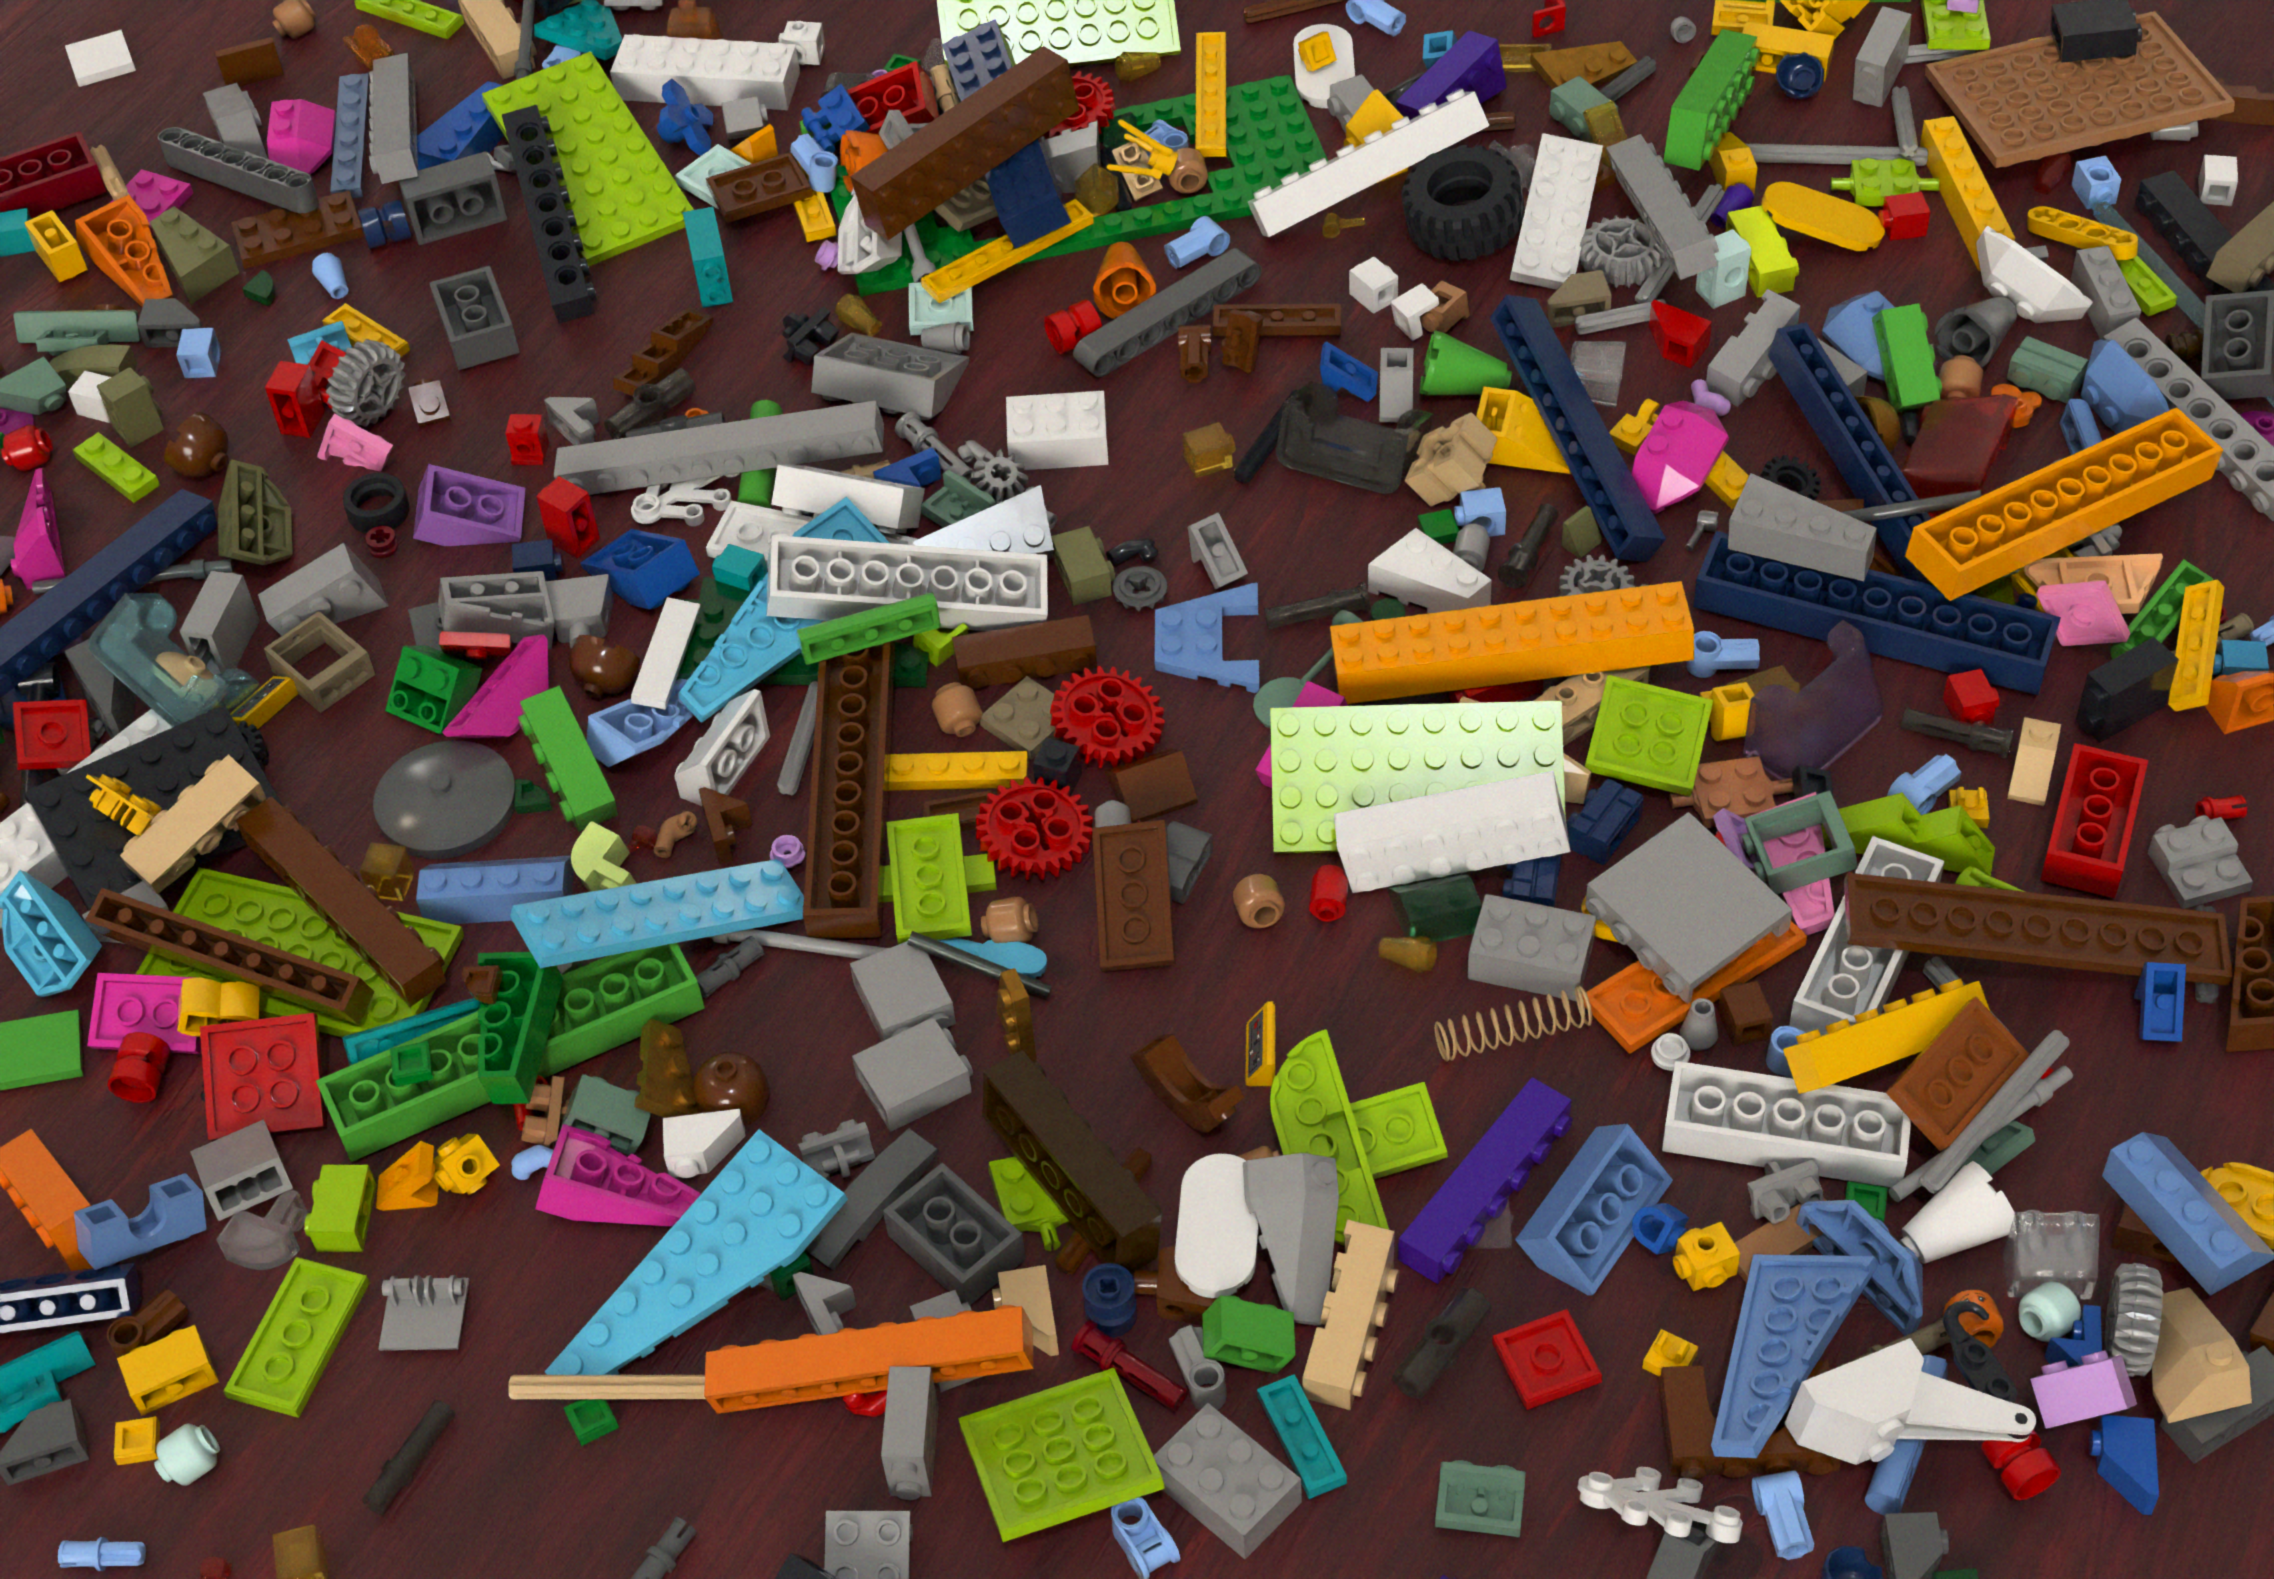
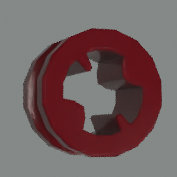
(384, 549)

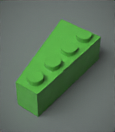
(567, 759)

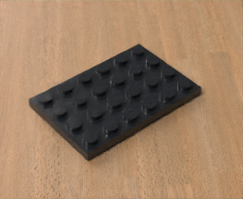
(155, 769)

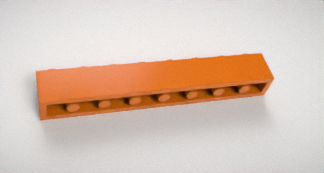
(860, 1359)

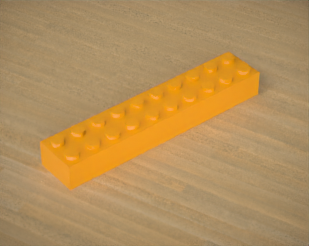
(2062, 503)
(1512, 642)

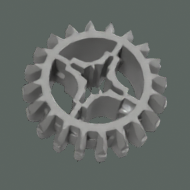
(1621, 250)
(366, 382)
(2134, 1316)

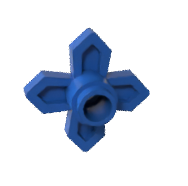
(684, 120)

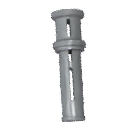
(932, 440)

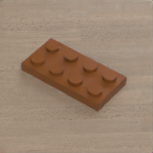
(1957, 1073)

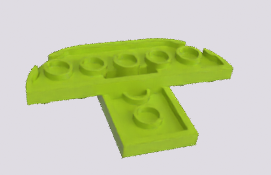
(1364, 1136)

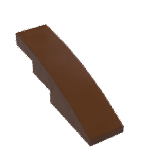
(2249, 106)
(667, 349)

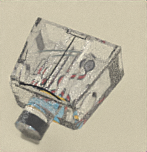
(1600, 369)

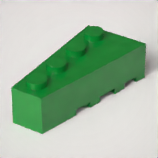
(515, 1026)

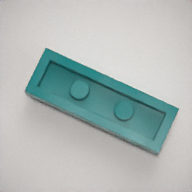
(1302, 1436)

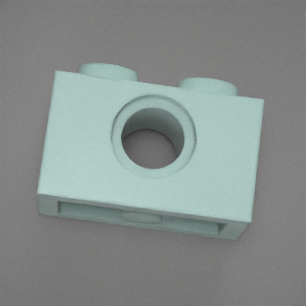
(1730, 277)

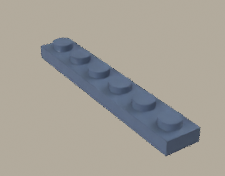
(351, 135)

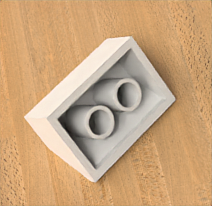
(725, 748)

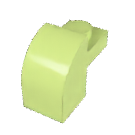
(598, 859)

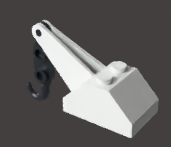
(1886, 1397)

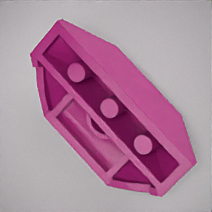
(300, 134)
(1678, 454)
(497, 703)

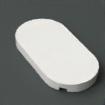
(1316, 85)
(1215, 1228)

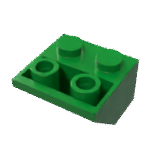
(431, 687)

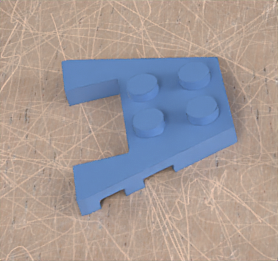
(1192, 638)

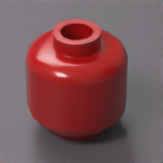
(26, 448)

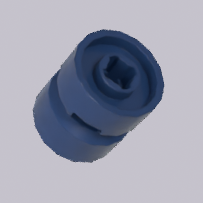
(373, 227)
(1110, 1299)

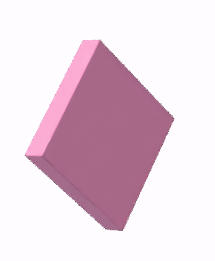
(2086, 613)

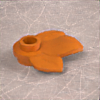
(2026, 404)

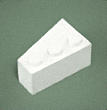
(1428, 575)

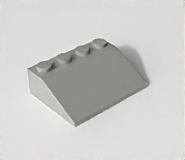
(887, 371)

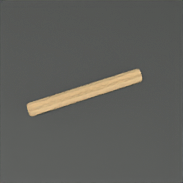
(606, 1387)

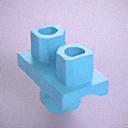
(305, 344)

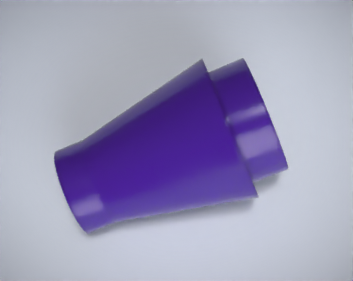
(1734, 198)

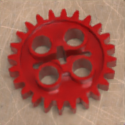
(1095, 104)
(1125, 718)
(1059, 819)

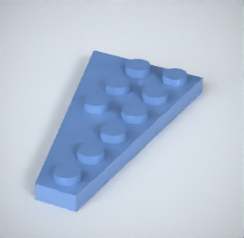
(1781, 1333)

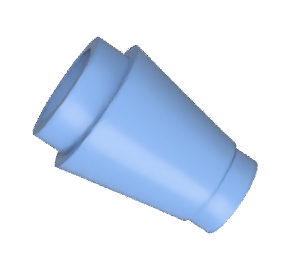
(330, 274)

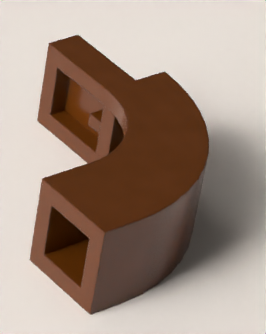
(1183, 1086)

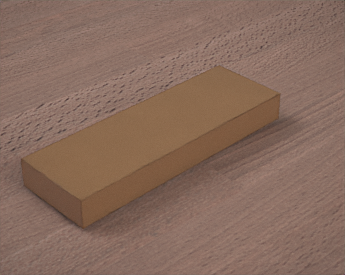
(1775, 1239)

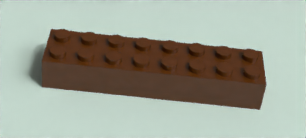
(965, 143)

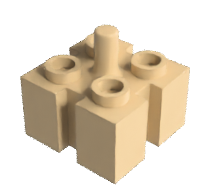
(1451, 460)

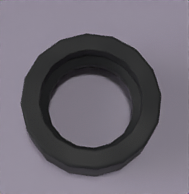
(372, 486)

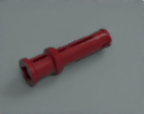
(1114, 1354)

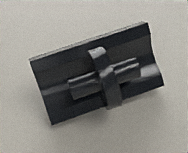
(802, 331)

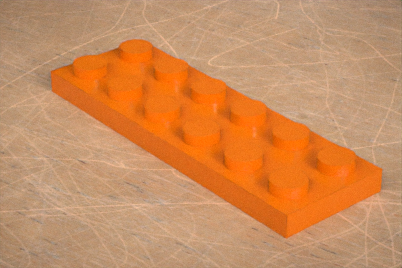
(1640, 1008)

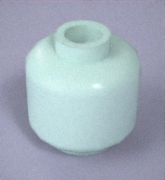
(2049, 1311)
(186, 1454)

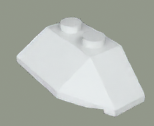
(862, 248)
(2027, 281)

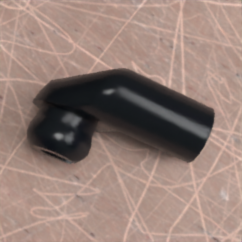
(1910, 427)
(1130, 548)

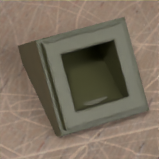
(1581, 533)

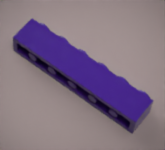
(1484, 1180)

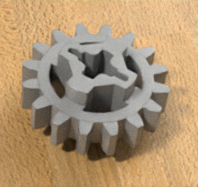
(1594, 577)

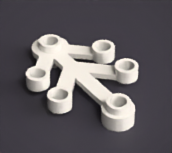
(651, 507)
(1664, 1506)

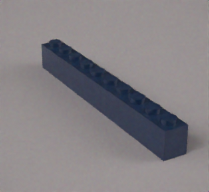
(1577, 429)
(1847, 436)
(100, 583)

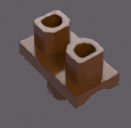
(1242, 340)

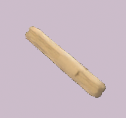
(109, 173)

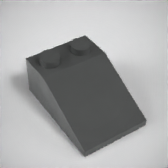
(102, 689)

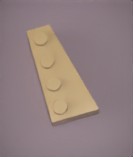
(192, 824)
(1351, 1316)

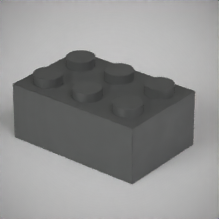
(453, 198)
(474, 317)
(2239, 344)
(954, 1234)

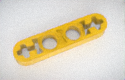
(2081, 232)

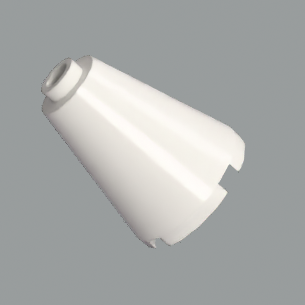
(1959, 1216)

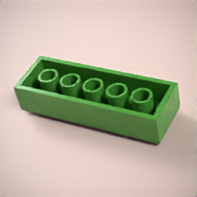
(1711, 99)

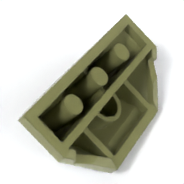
(253, 517)

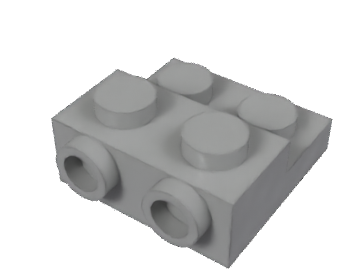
(2199, 861)

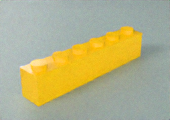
(1962, 183)
(1876, 1038)

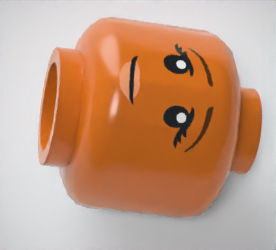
(1983, 1330)

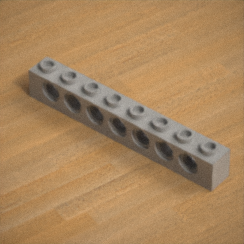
(2246, 454)

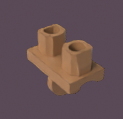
(547, 1099)

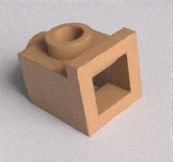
(1451, 308)

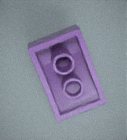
(467, 509)

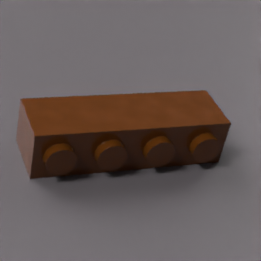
(1025, 651)

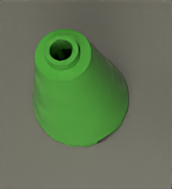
(1460, 368)

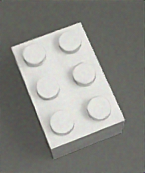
(1057, 430)

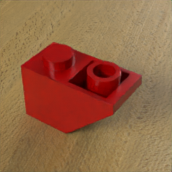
(1679, 334)

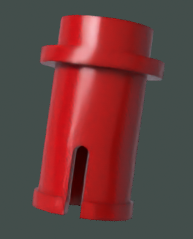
(2221, 807)

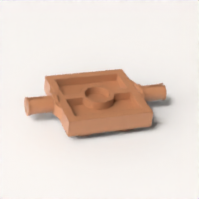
(1731, 785)

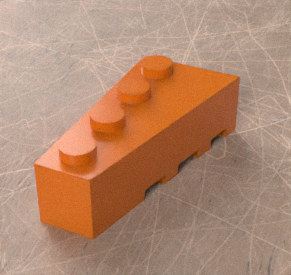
(46, 1193)

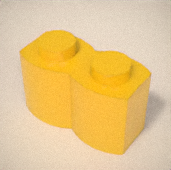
(211, 1003)

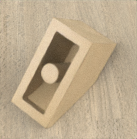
(2034, 761)
(1030, 1290)

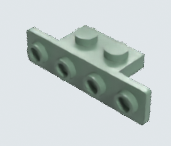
(74, 329)

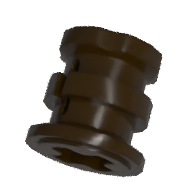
(2186, 345)

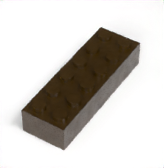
(1071, 1163)

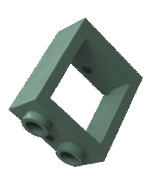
(1792, 818)

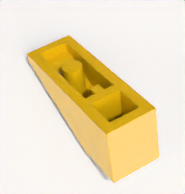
(1733, 163)

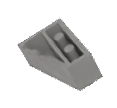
(332, 584)

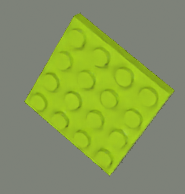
(1060, 1454)

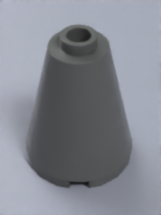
(1975, 329)

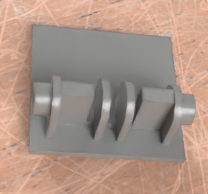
(423, 1313)
(868, 1544)

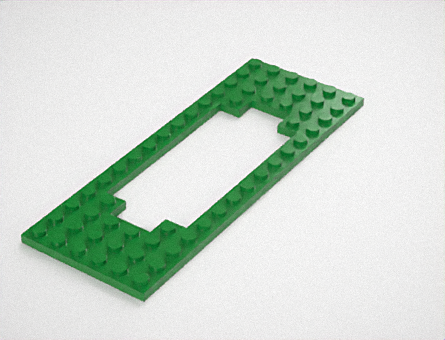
(1264, 143)

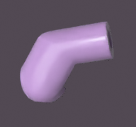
(1708, 399)

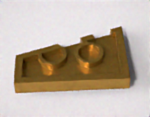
(1593, 63)
(1015, 1014)
(665, 1073)

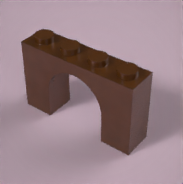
(1691, 1428)

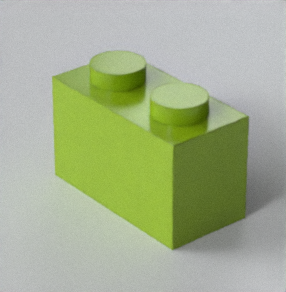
(341, 1208)

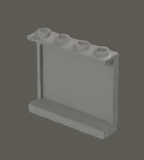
(1685, 905)

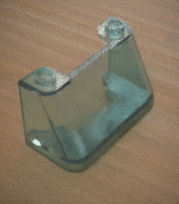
(133, 639)

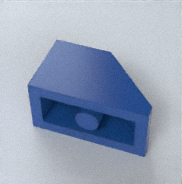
(2127, 1458)

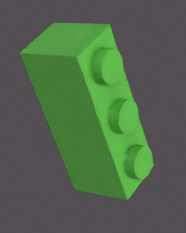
(1906, 357)

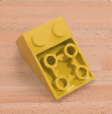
(1519, 431)

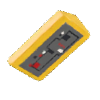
(265, 701)
(1261, 1047)

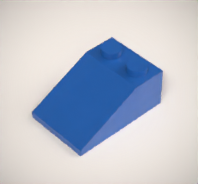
(644, 567)

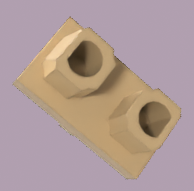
(1135, 156)

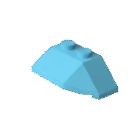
(45, 935)

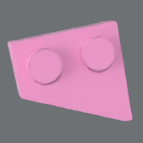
(354, 444)

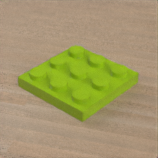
(1649, 735)

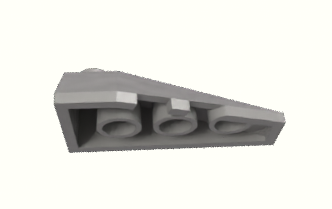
(1297, 1215)

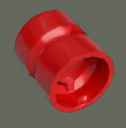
(1069, 327)
(139, 1067)
(2025, 1465)

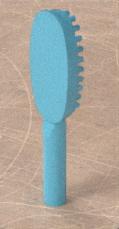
(1016, 955)

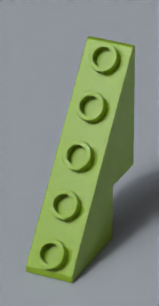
(1940, 834)

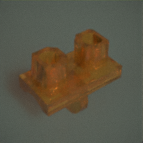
(367, 45)

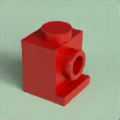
(527, 439)

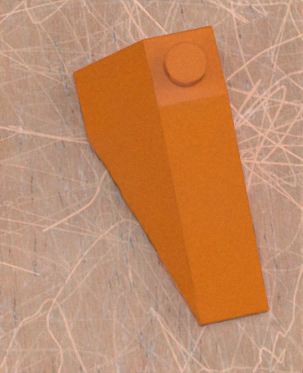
(123, 248)
(2242, 700)

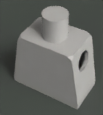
(581, 606)

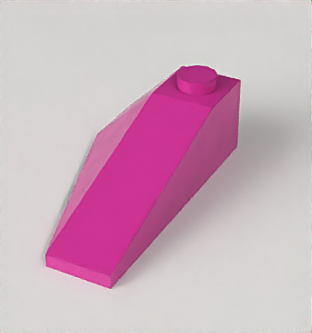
(37, 538)
(602, 1185)

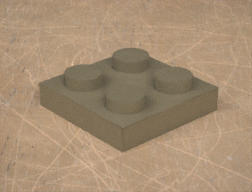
(1022, 717)

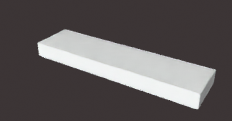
(665, 653)

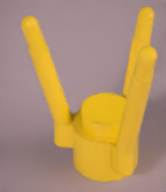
(1161, 157)

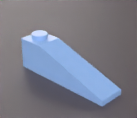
(634, 728)

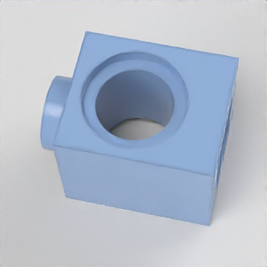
(2097, 179)
(199, 352)
(1482, 508)

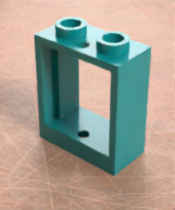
(707, 257)

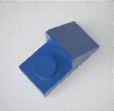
(1344, 371)
(913, 471)
(2162, 1001)
(2084, 1339)

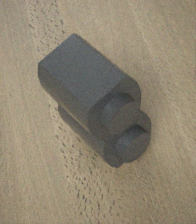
(1188, 857)

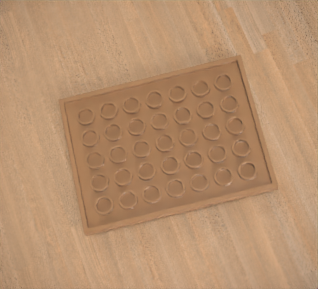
(2031, 105)

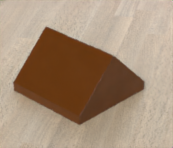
(249, 62)
(1153, 785)

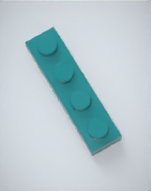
(381, 1038)

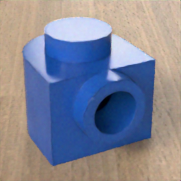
(1659, 1227)

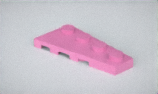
(1811, 903)

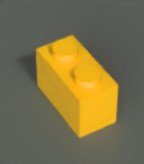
(55, 246)
(167, 1370)

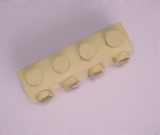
(1582, 698)

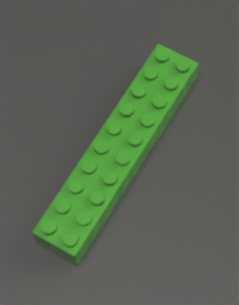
(594, 1012)

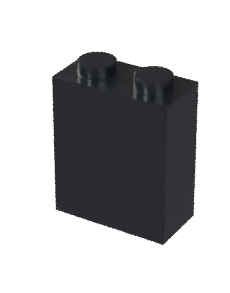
(2094, 29)
(2126, 689)

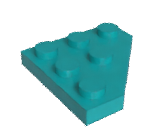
(583, 29)

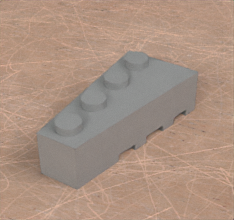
(1799, 531)

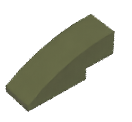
(99, 359)

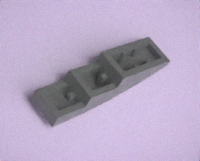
(870, 1193)

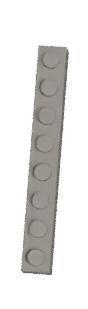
(393, 119)
(1663, 206)

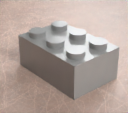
(1531, 947)
(1227, 1480)

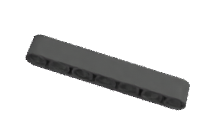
(238, 170)
(1164, 312)

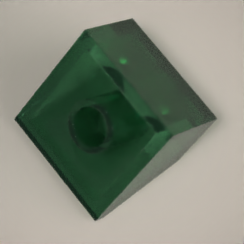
(1437, 907)

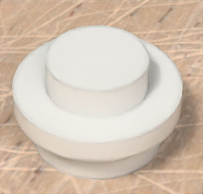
(1669, 1049)

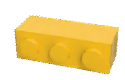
(1779, 41)

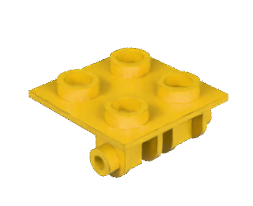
(115, 799)

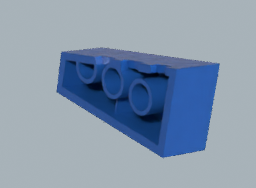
(460, 132)

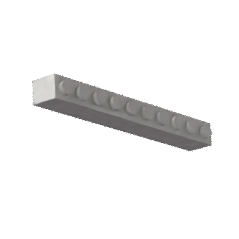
(723, 448)

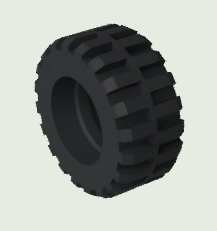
(1468, 228)

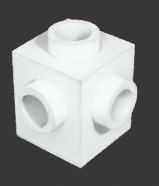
(808, 40)

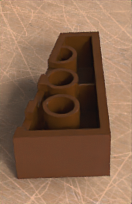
(2252, 983)

